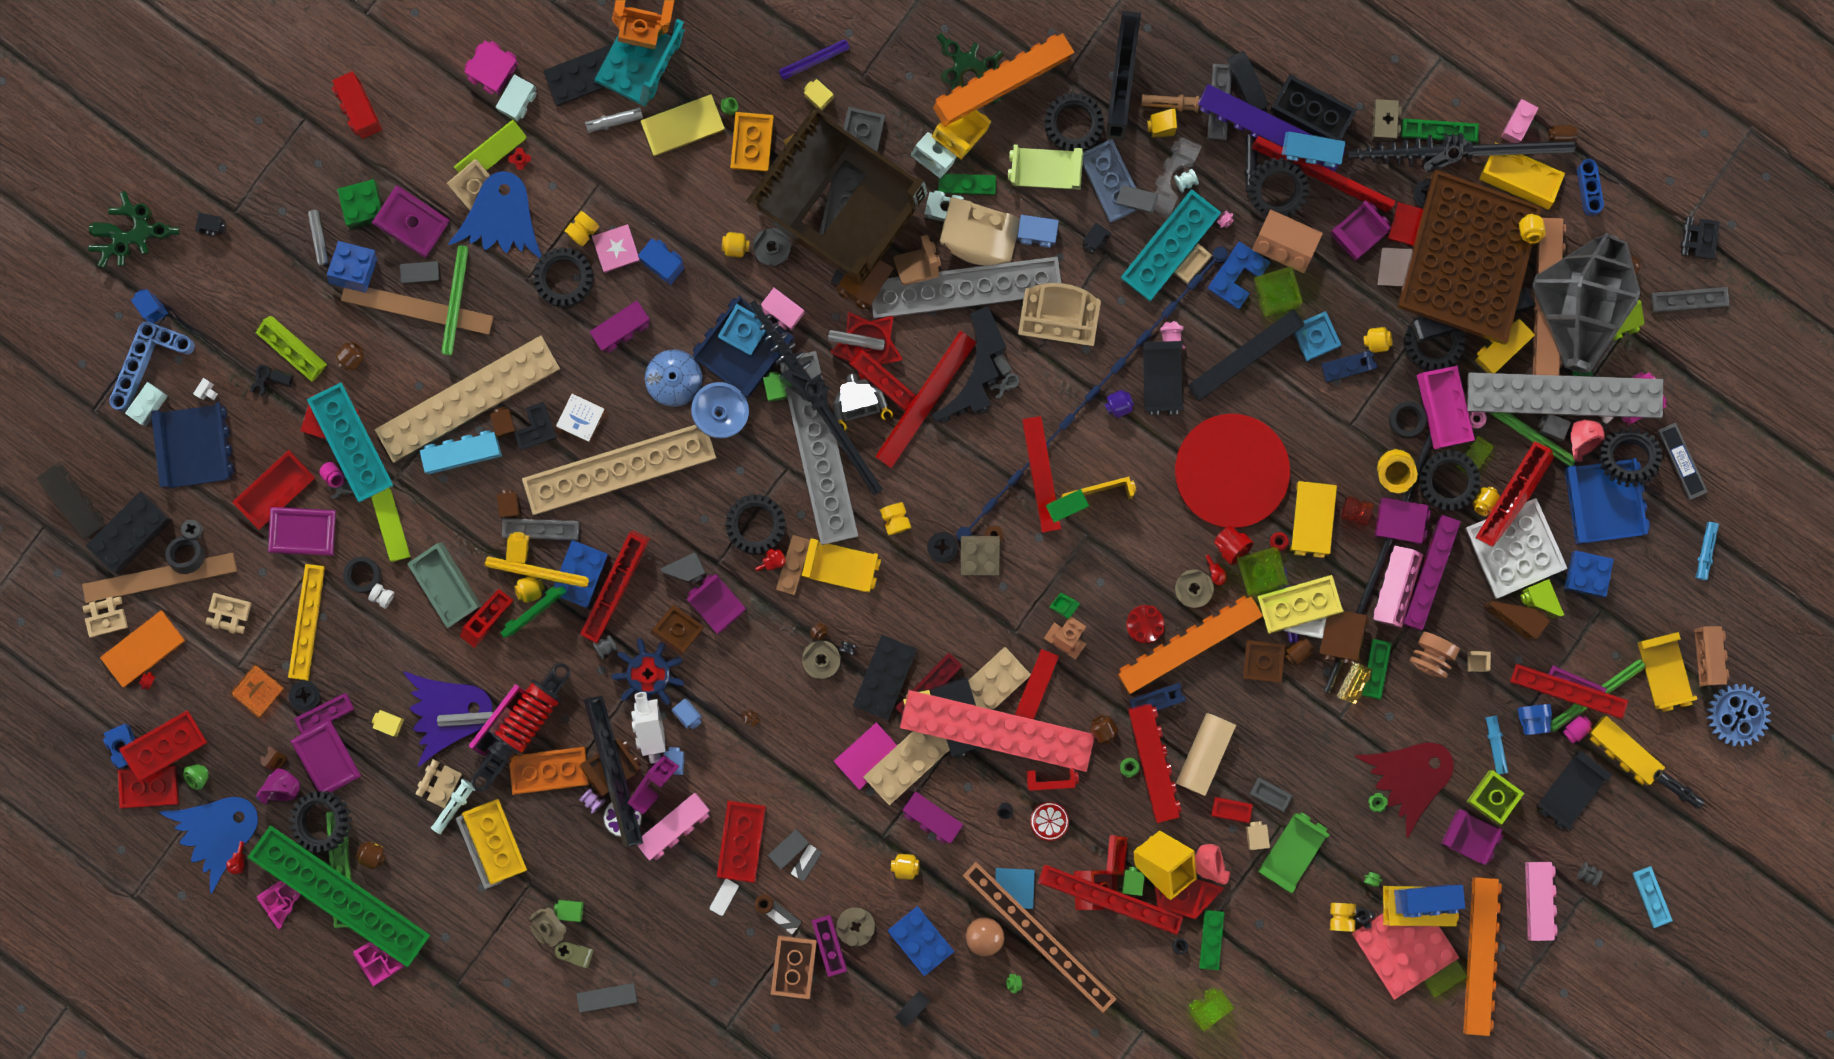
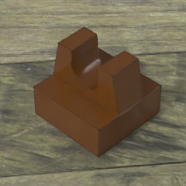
(273, 759)

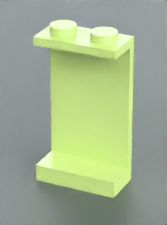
(1046, 168)

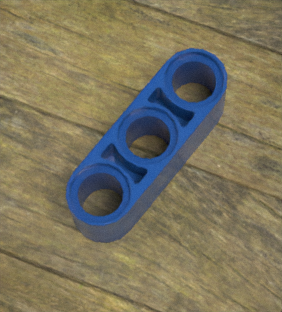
(1593, 179)

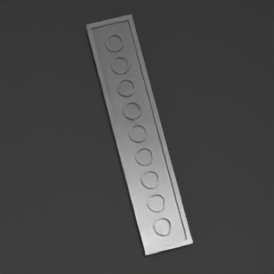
(965, 288)
(1565, 395)
(821, 464)

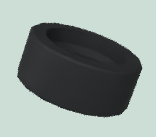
(1393, 419)
(179, 543)
(348, 570)
(912, 1009)

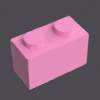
(1519, 122)
(782, 309)

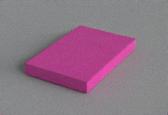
(865, 754)

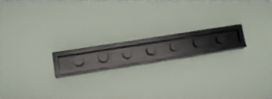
(613, 771)

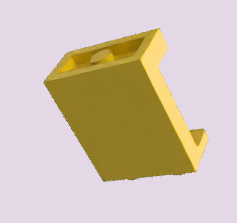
(963, 133)

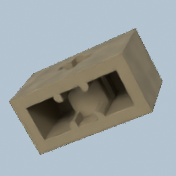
(1381, 130)

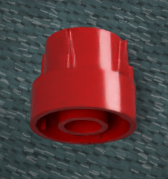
(1233, 544)

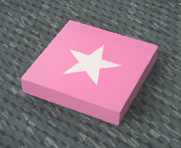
(615, 248)

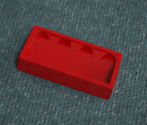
(273, 488)

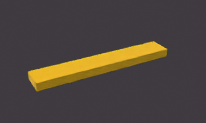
(306, 622)

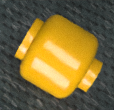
(1532, 228)
(735, 244)
(1378, 339)
(1485, 500)
(529, 589)
(905, 866)

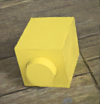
(818, 94)
(387, 723)

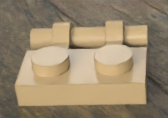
(229, 607)
(106, 622)
(444, 786)

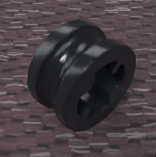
(848, 648)

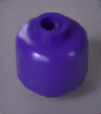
(1119, 403)

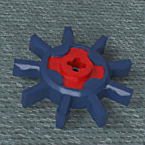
(640, 665)

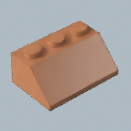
(1287, 241)
(1711, 656)

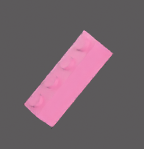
(1398, 586)
(673, 826)
(1540, 901)

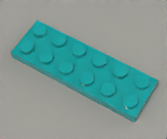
(1170, 245)
(350, 442)

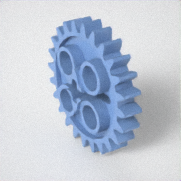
(1754, 723)

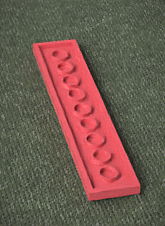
(997, 730)

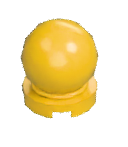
(1397, 471)

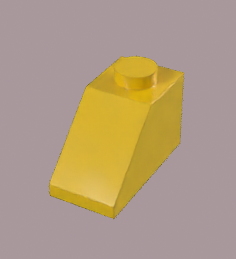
(1162, 124)

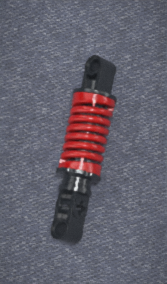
(522, 726)

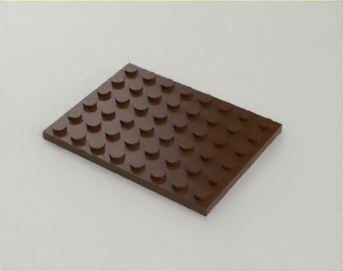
(1468, 258)

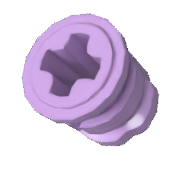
(592, 800)

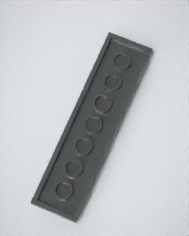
(867, 128)

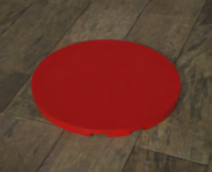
(1232, 470)

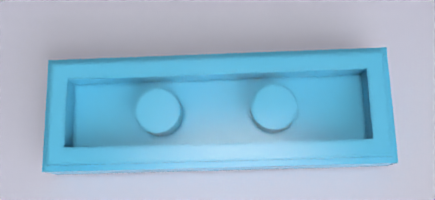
(1652, 897)

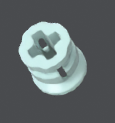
(1186, 180)

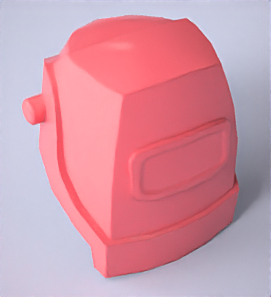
(1585, 437)
(1211, 864)

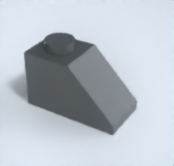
(686, 569)

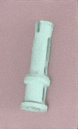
(456, 796)

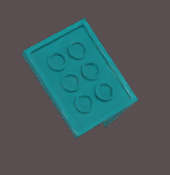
(636, 69)

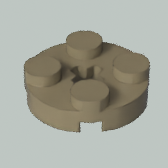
(1200, 579)
(823, 670)
(845, 923)
(555, 929)

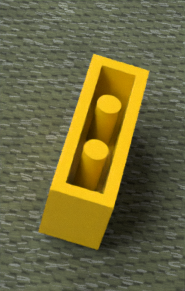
(1497, 354)

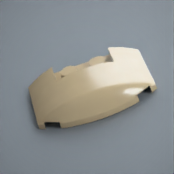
(979, 233)
(1060, 313)

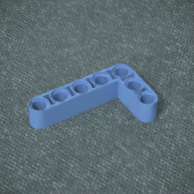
(143, 359)

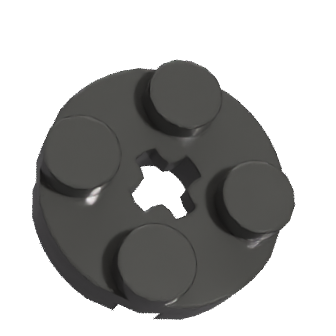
(761, 249)

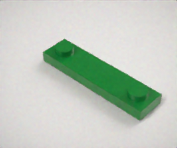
(1422, 128)
(515, 625)

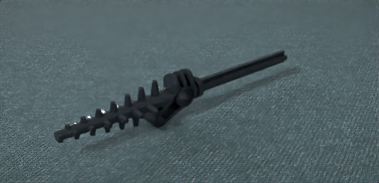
(1437, 155)
(798, 381)

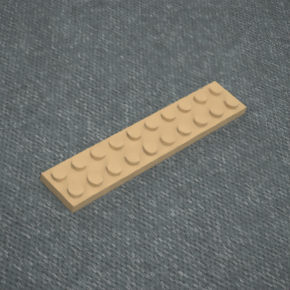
(467, 399)
(618, 469)
(921, 751)

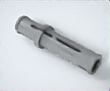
(613, 120)

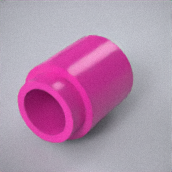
(332, 474)
(1578, 729)

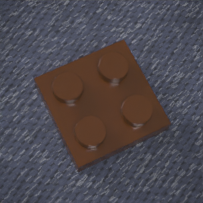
(677, 630)
(1263, 661)

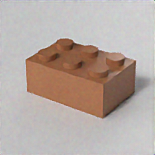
(794, 967)

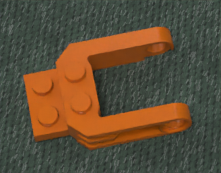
(641, 26)

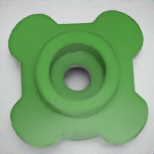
(1014, 983)

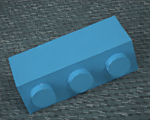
(1313, 149)

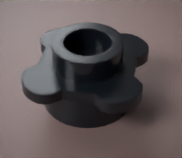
(1364, 913)

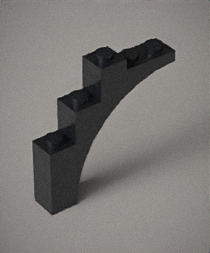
(1123, 75)
(984, 372)

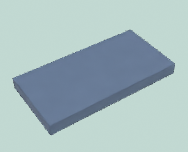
(1107, 176)

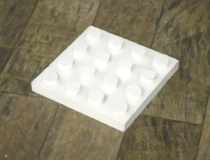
(1521, 554)

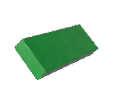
(1377, 661)

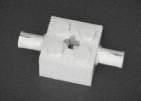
(648, 727)

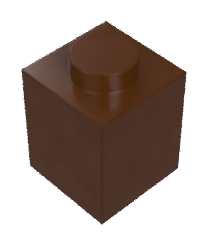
(502, 422)
(508, 504)

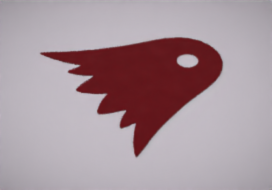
(1411, 777)

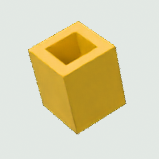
(517, 547)

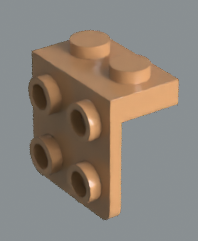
(918, 264)

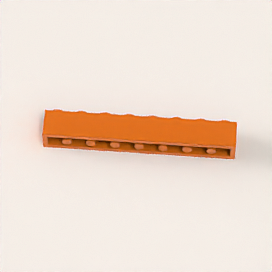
(1003, 80)
(1189, 645)
(1481, 956)

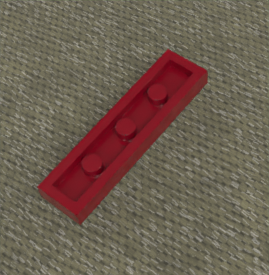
(937, 676)

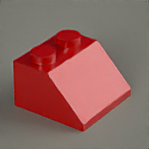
(1098, 877)

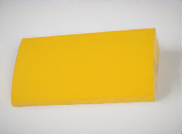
(1523, 178)

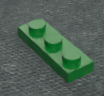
(967, 184)
(1211, 940)

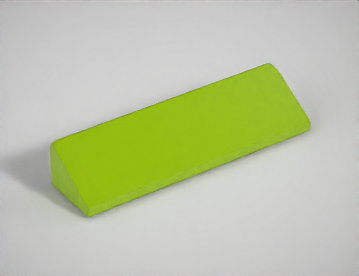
(495, 147)
(291, 348)
(390, 526)

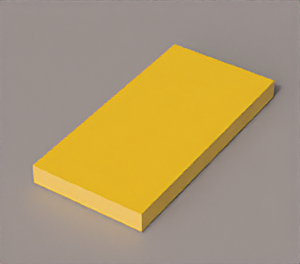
(494, 841)

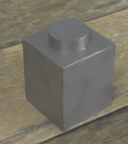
(1554, 427)

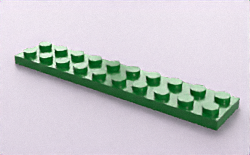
(339, 896)

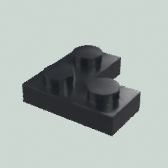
(541, 428)

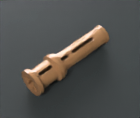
(1180, 102)

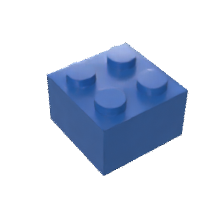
(661, 261)
(352, 267)
(1588, 574)

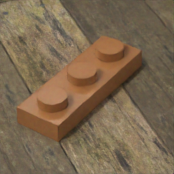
(794, 565)

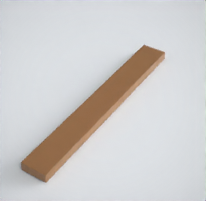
(417, 309)
(157, 579)

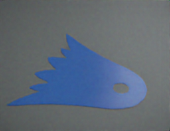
(500, 216)
(215, 832)

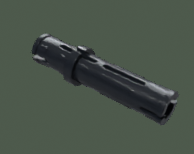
(1251, 158)
(1684, 793)

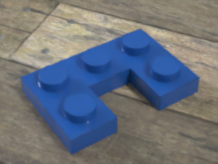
(1239, 259)

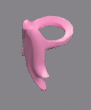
(1172, 332)

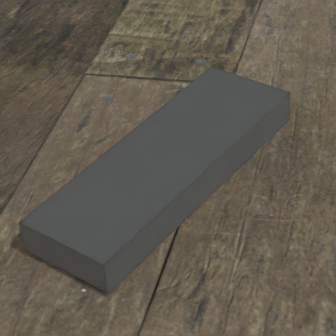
(606, 997)

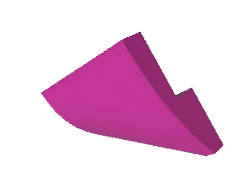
(278, 901)
(376, 963)

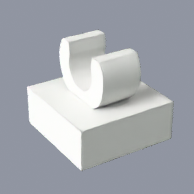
(204, 390)

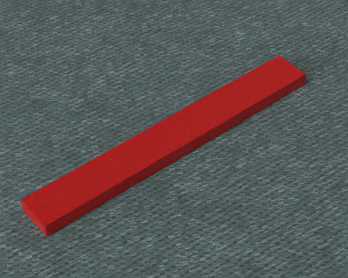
(1327, 176)
(925, 399)
(1110, 899)

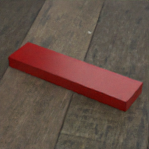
(882, 380)
(1037, 684)

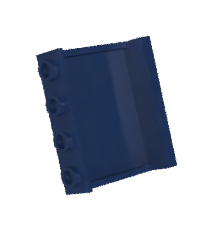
(732, 364)

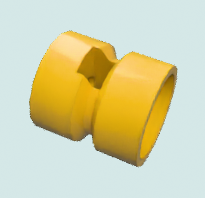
(581, 228)
(895, 518)
(1342, 917)

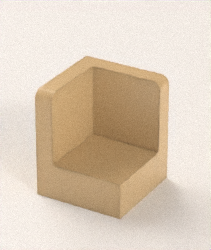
(1478, 661)

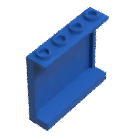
(1602, 507)

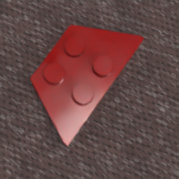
(1191, 900)

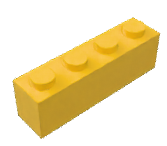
(1625, 750)

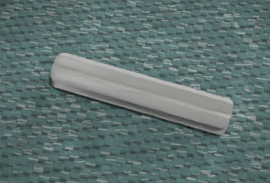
(318, 237)
(856, 340)
(463, 719)

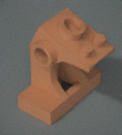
(1067, 637)

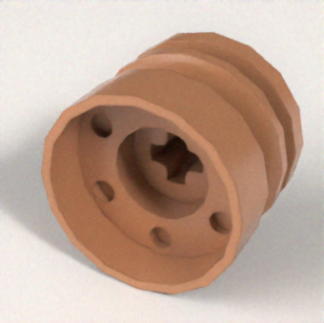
(1434, 655)

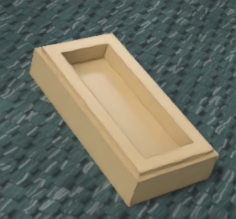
(1192, 264)

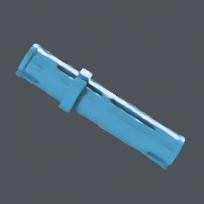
(1706, 554)
(1496, 744)

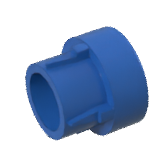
(1535, 718)

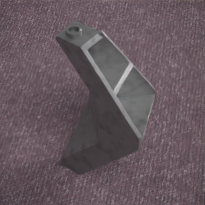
(1588, 299)

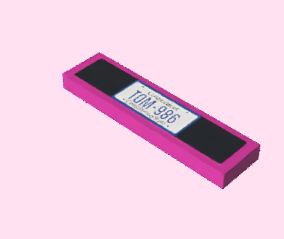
(484, 737)

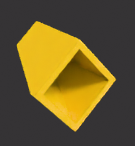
(1166, 863)

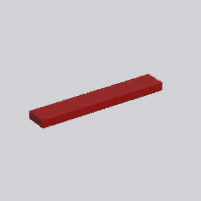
(1040, 470)
(1569, 691)

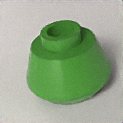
(196, 776)

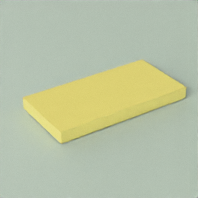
(682, 125)
(1300, 604)

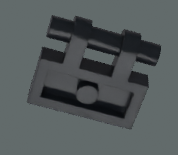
(1706, 238)

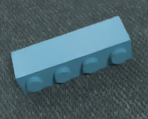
(460, 453)

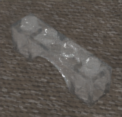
(1184, 156)

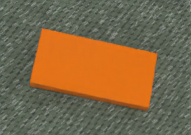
(142, 649)
(548, 770)

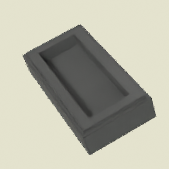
(1137, 199)
(419, 272)
(1271, 794)
(788, 849)

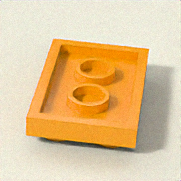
(752, 142)

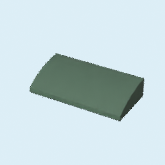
(444, 585)

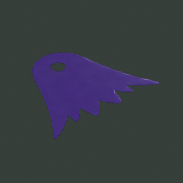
(444, 699)

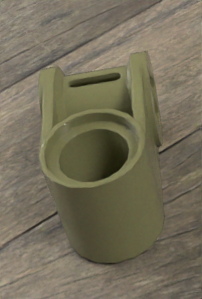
(578, 954)

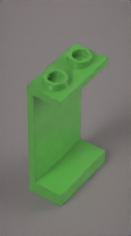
(1293, 851)

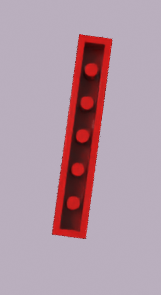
(1153, 762)

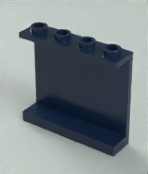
(192, 446)

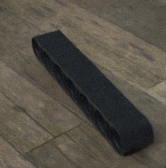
(1429, 329)
(1246, 355)

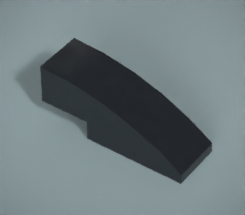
(1247, 80)

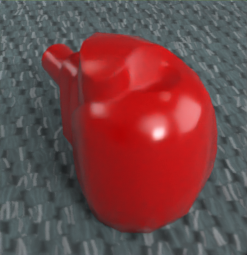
(773, 560)
(1218, 574)
(237, 862)

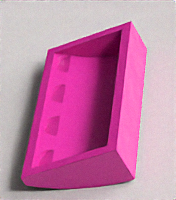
(1445, 407)

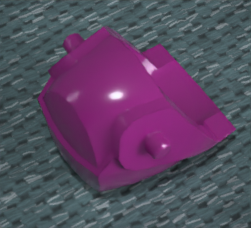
(279, 787)

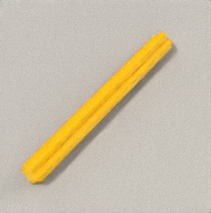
(537, 572)

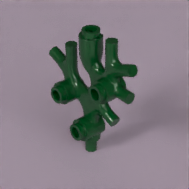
(965, 62)
(138, 235)

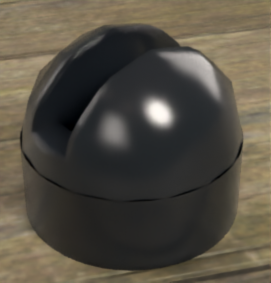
(1005, 810)
(1182, 944)

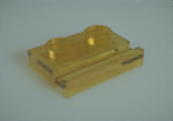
(1354, 682)

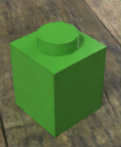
(774, 388)
(1133, 881)
(569, 910)

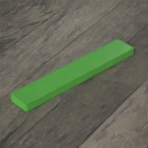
(338, 858)

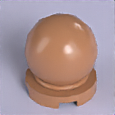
(984, 937)

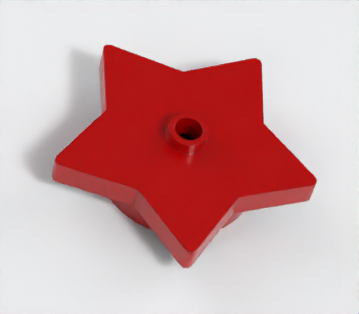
(877, 329)

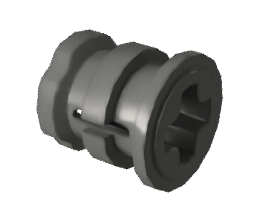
(186, 528)
(605, 647)
(1589, 874)

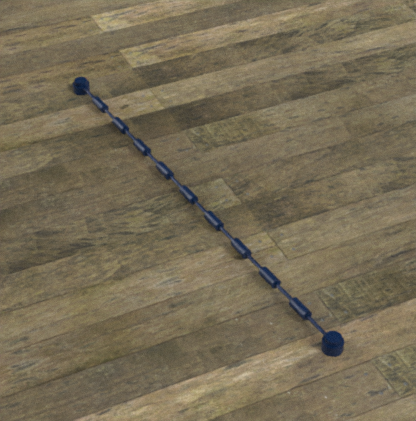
(1219, 255)

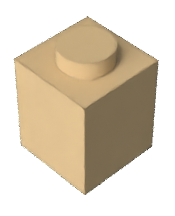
(1257, 836)

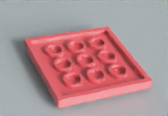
(1404, 953)

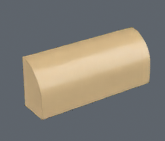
(1205, 754)

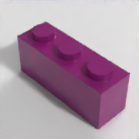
(620, 327)
(932, 818)
(829, 945)

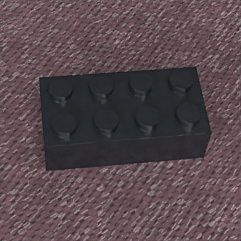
(1312, 109)
(129, 532)

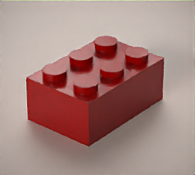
(356, 105)

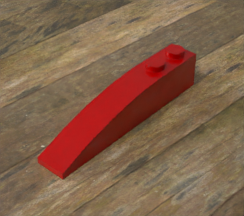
(1516, 493)
(615, 585)

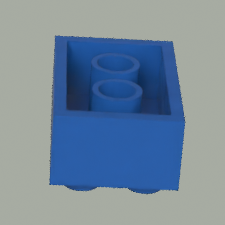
(584, 562)
(1429, 900)
(920, 940)

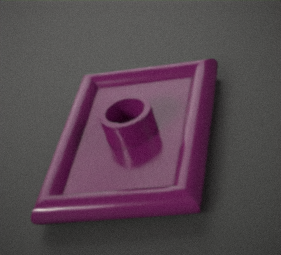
(410, 221)
(301, 531)
(325, 757)

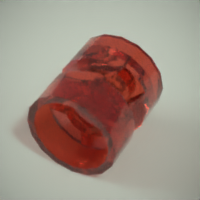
(1357, 511)

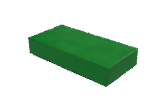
(1067, 505)
(1064, 605)

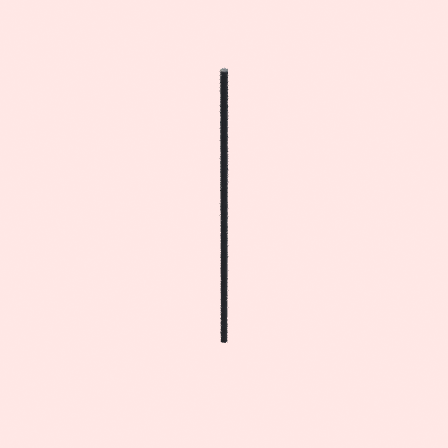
(1380, 561)

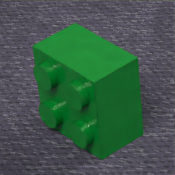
(360, 203)

